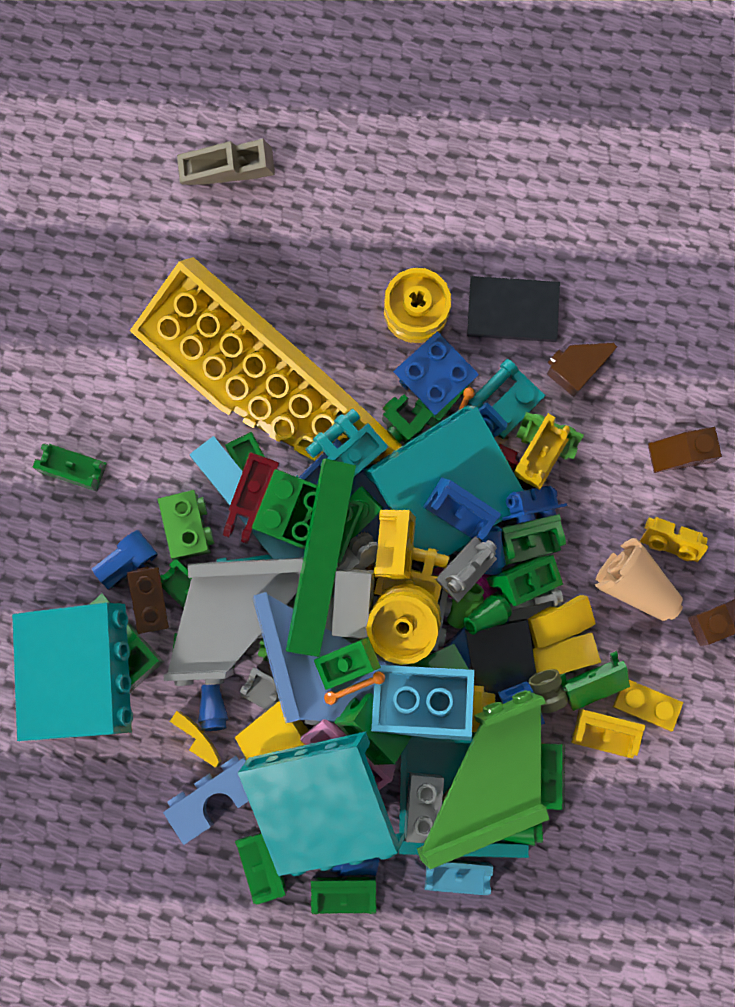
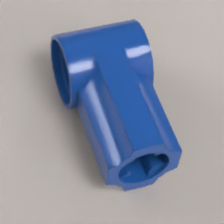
(129, 555)

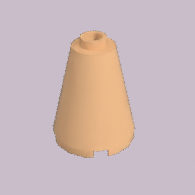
(639, 582)

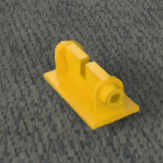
(687, 545)

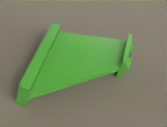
(496, 784)

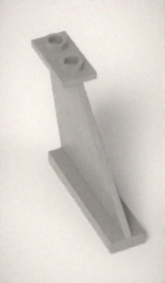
(221, 615)

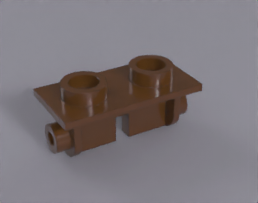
(147, 600)

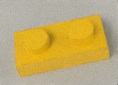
(649, 705)

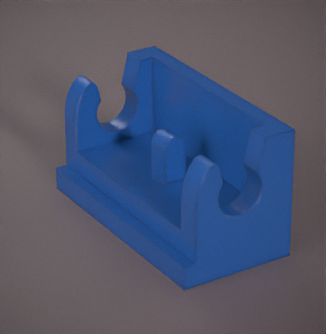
(461, 509)

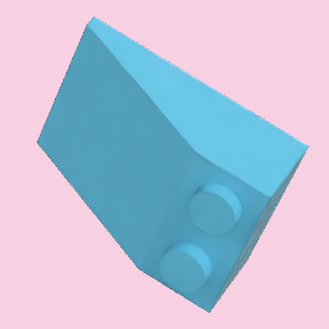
(424, 702)

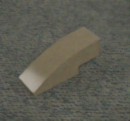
(226, 163)

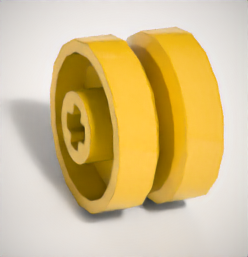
(418, 288)
(407, 641)

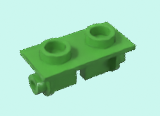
(530, 426)

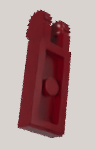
(250, 493)

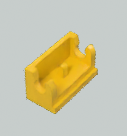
(542, 453)
(395, 544)
(607, 733)

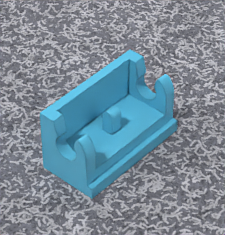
(460, 877)

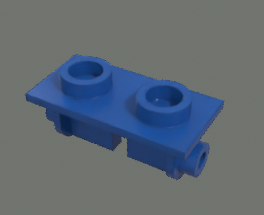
(530, 502)

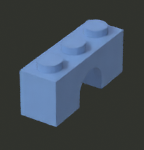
(189, 813)

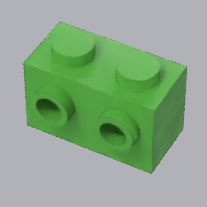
(185, 525)

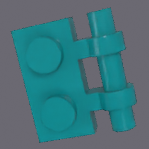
(359, 450)

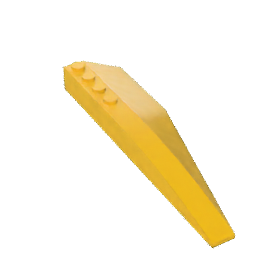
(244, 361)

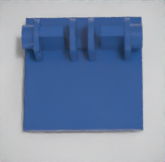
(435, 373)

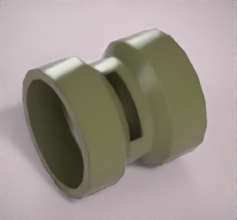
(547, 685)

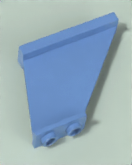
(296, 674)

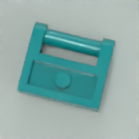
(516, 401)

